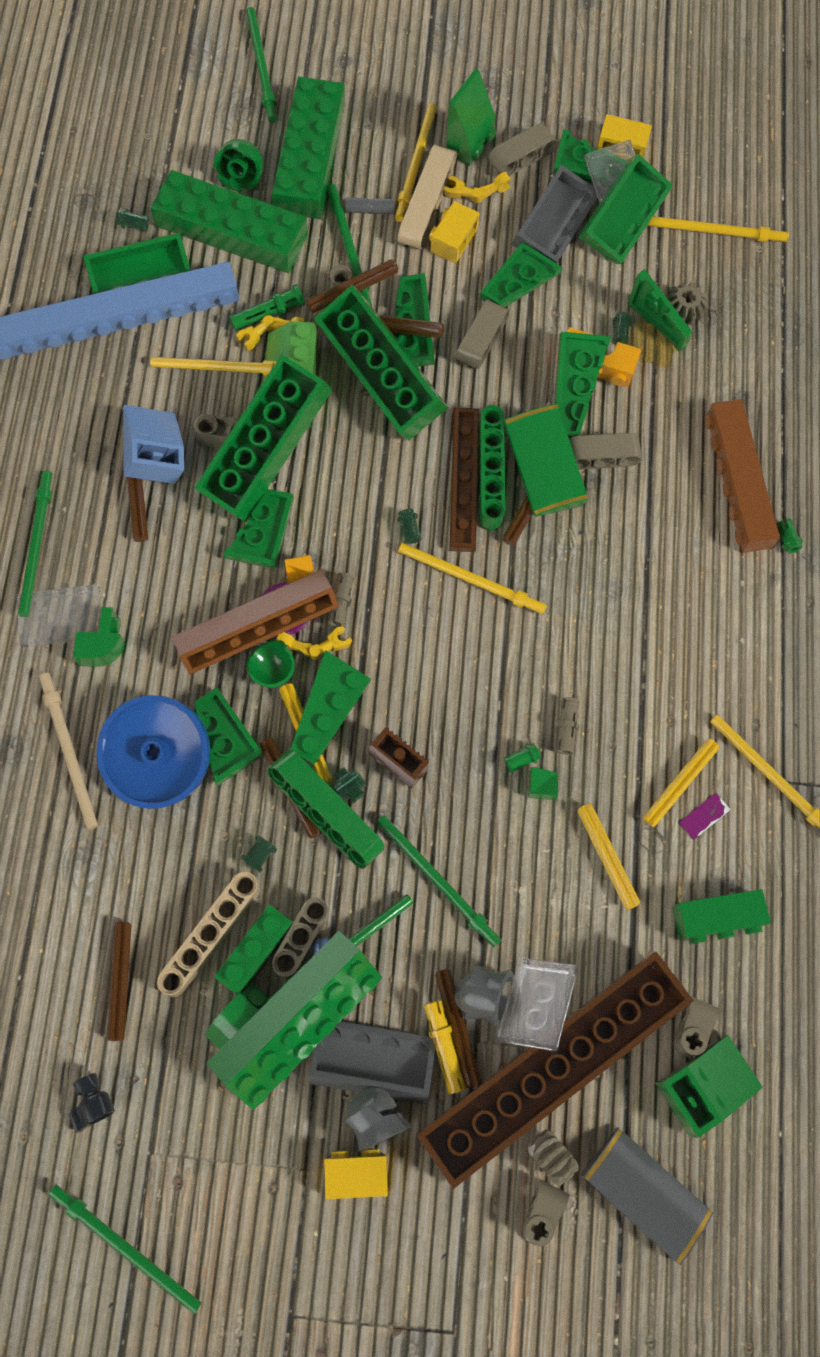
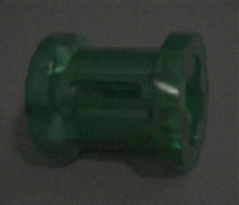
(258, 853)

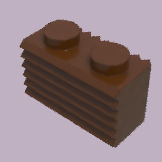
(398, 757)

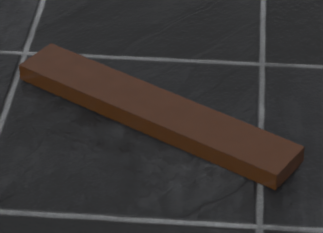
(464, 480)

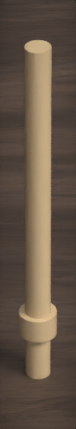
(53, 701)

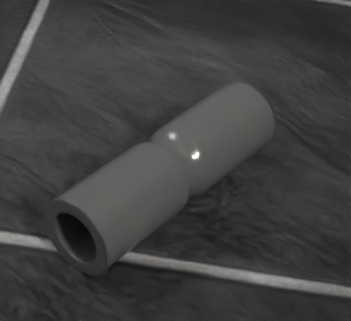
(366, 205)

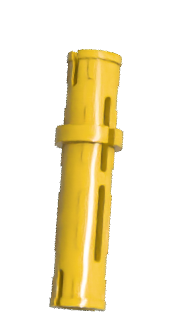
(445, 1050)

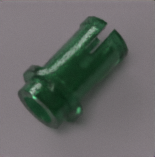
(132, 220)
(622, 324)
(409, 526)

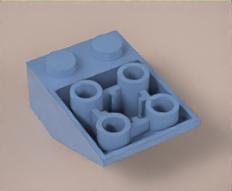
(152, 445)

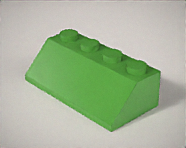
(295, 341)

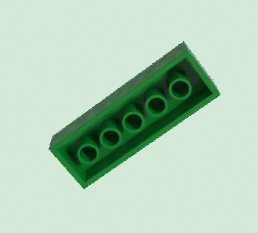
(309, 147)
(229, 221)
(380, 363)
(263, 438)
(294, 1021)

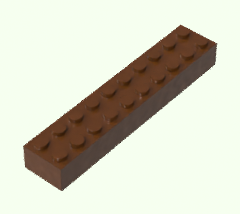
(544, 1079)

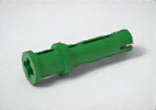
(278, 304)

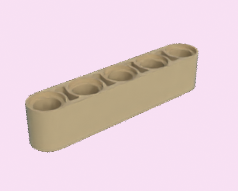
(427, 197)
(195, 941)

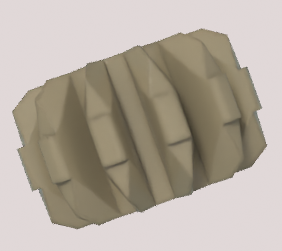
(688, 302)
(552, 1157)

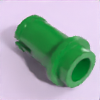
(790, 539)
(522, 757)

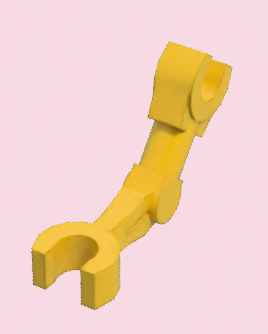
(477, 194)
(267, 324)
(317, 650)

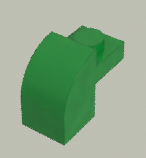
(100, 648)
(236, 1015)

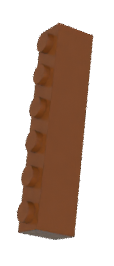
(741, 476)
(255, 621)

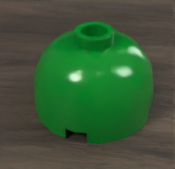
(239, 165)

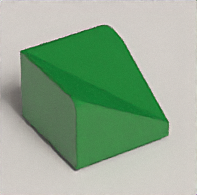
(543, 784)

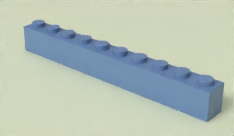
(117, 310)

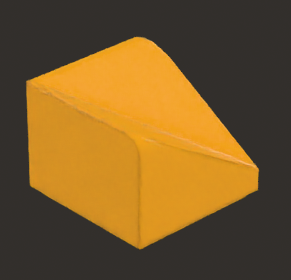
(298, 567)

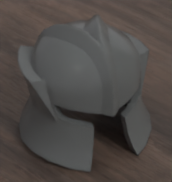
(481, 995)
(373, 1119)

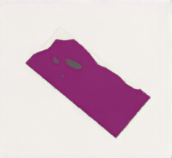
(704, 816)

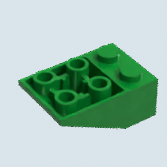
(709, 1087)

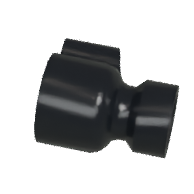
(94, 1104)

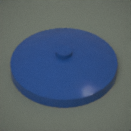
(153, 751)

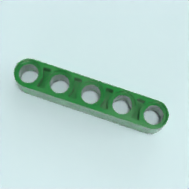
(491, 478)
(326, 809)

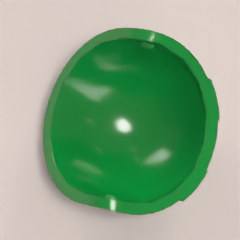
(271, 664)

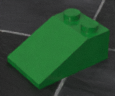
(470, 120)

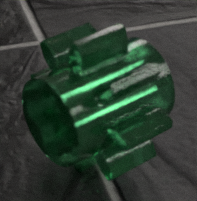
(349, 784)

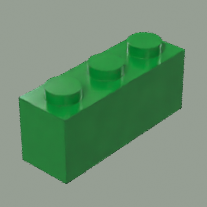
(721, 916)
(254, 950)

